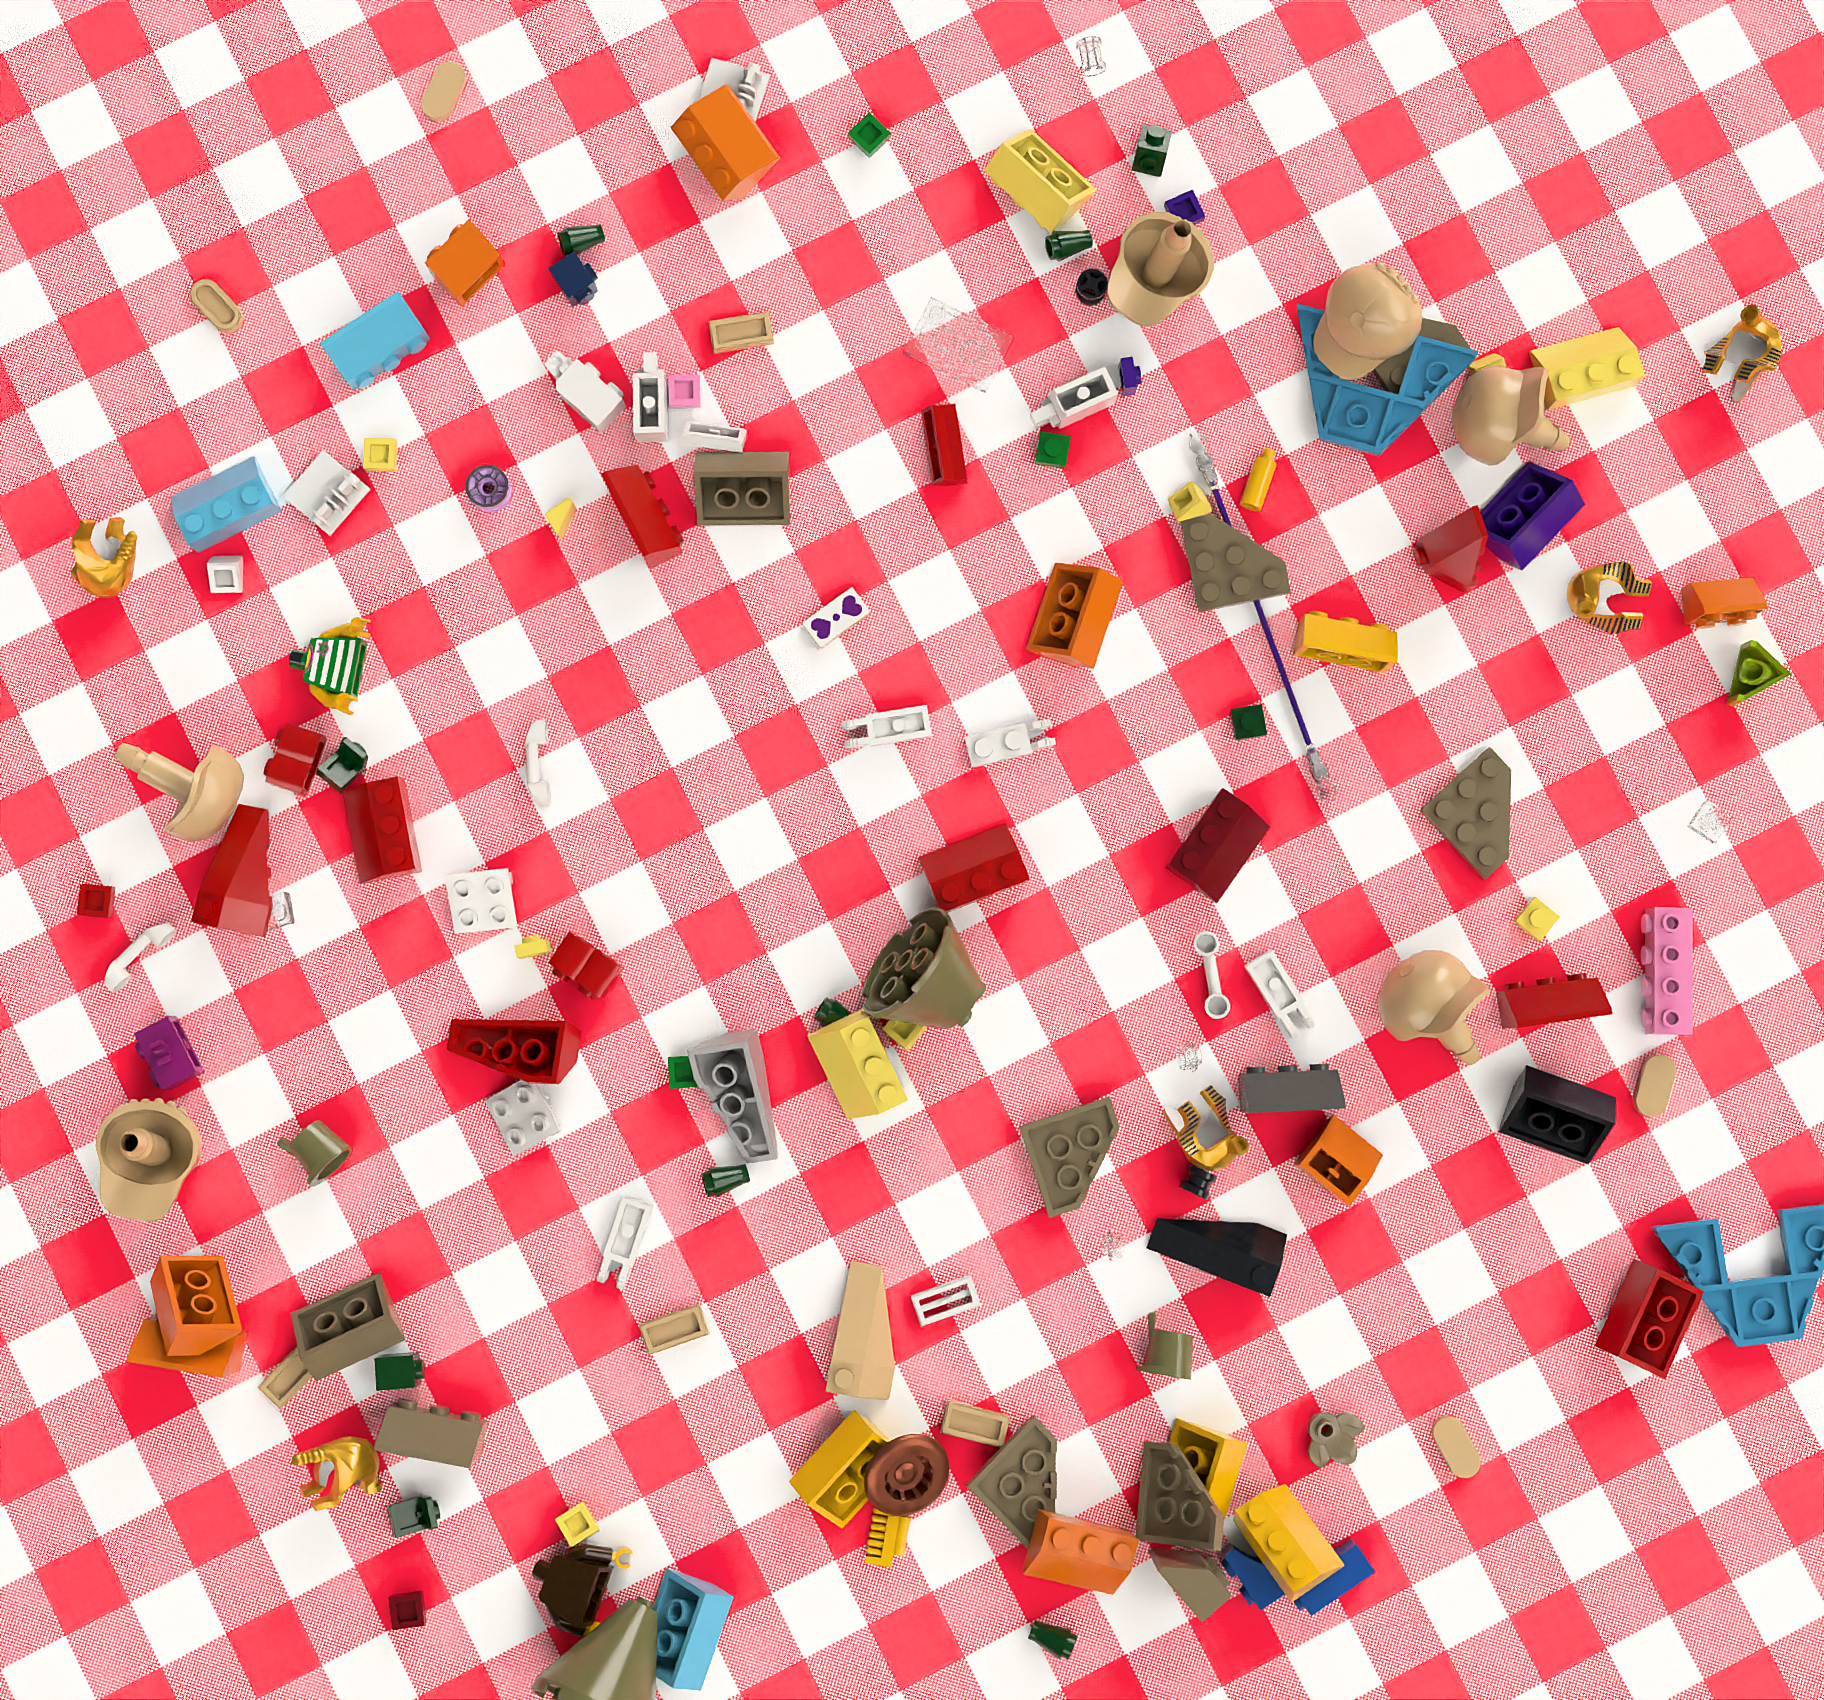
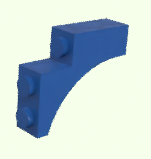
(1263, 1590)

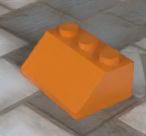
(725, 143)
(1074, 614)
(194, 1303)
(217, 1362)
(1080, 1552)

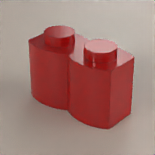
(295, 759)
(585, 965)

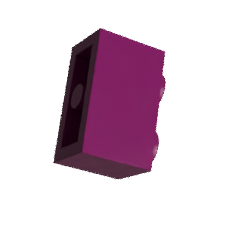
(168, 1053)

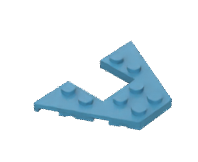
(1368, 416)
(1759, 1307)

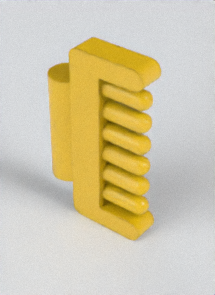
(894, 1538)

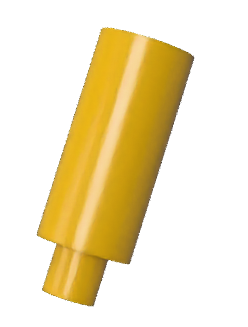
(1259, 481)

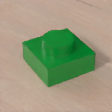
(869, 135)
(1052, 450)
(680, 1073)

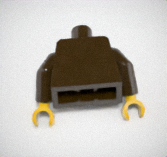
(576, 1585)

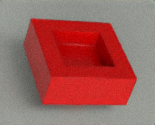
(96, 900)

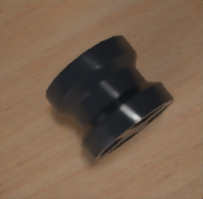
(1094, 281)
(1197, 1181)

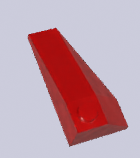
(1453, 550)
(236, 883)
(520, 1048)

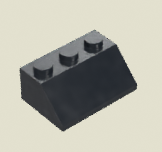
(1558, 1114)

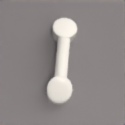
(536, 736)
(116, 975)
(1216, 1004)

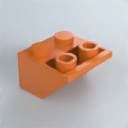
(464, 262)
(1722, 601)
(1339, 1160)

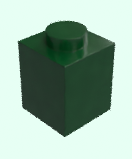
(399, 1371)

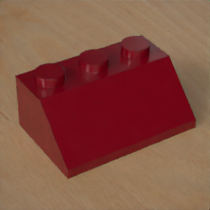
(1218, 845)

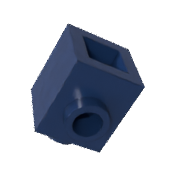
(574, 279)

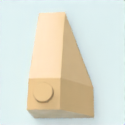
(863, 1347)

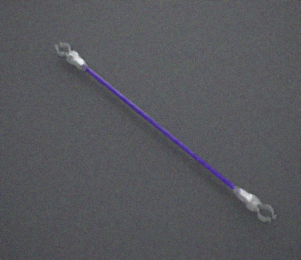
(1318, 769)

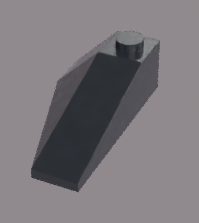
(1230, 1250)

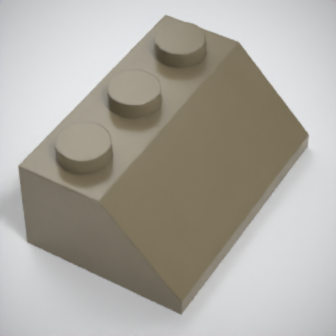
(742, 488)
(346, 1327)
(432, 1434)
(1194, 1578)

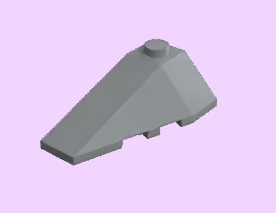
(736, 1082)

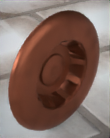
(900, 1468)

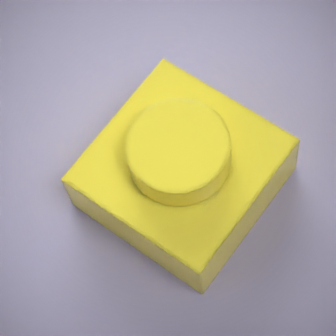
(380, 454)
(1536, 919)
(532, 947)
(904, 1033)
(577, 1524)

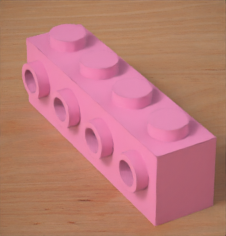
(1667, 971)

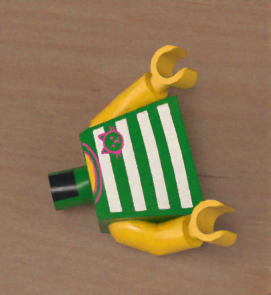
(334, 664)

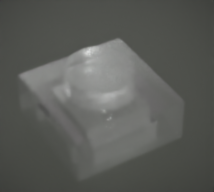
(1710, 821)
(282, 911)

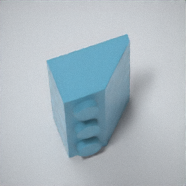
(375, 341)
(224, 505)
(688, 1628)

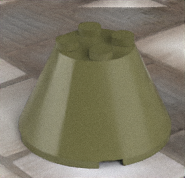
(924, 975)

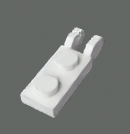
(890, 727)
(1006, 743)
(1278, 991)
(625, 1238)

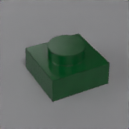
(1248, 722)

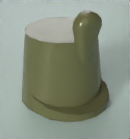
(318, 1151)
(1168, 1352)

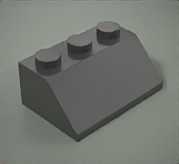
(1290, 1089)

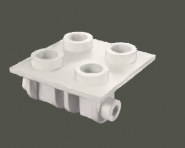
(745, 82)
(326, 492)
(481, 900)
(523, 1116)

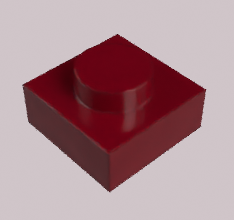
(407, 1610)

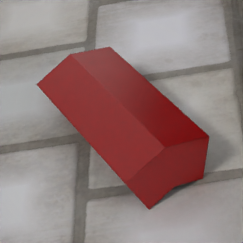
(944, 445)

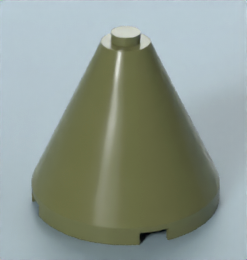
(610, 1661)

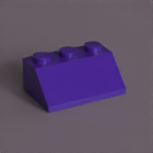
(1529, 514)

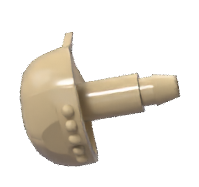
(1159, 268)
(1366, 320)
(1502, 410)
(204, 796)
(1431, 998)
(145, 1157)

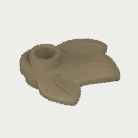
(1336, 1441)

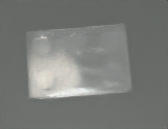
(958, 344)

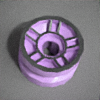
(487, 476)

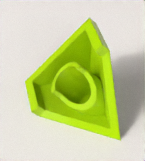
(1754, 672)

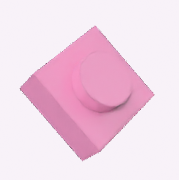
(684, 391)

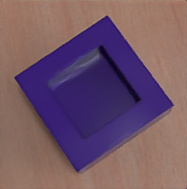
(1186, 207)
(1129, 376)

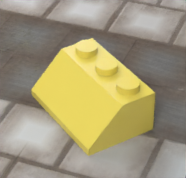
(1039, 180)
(1588, 367)
(857, 1066)

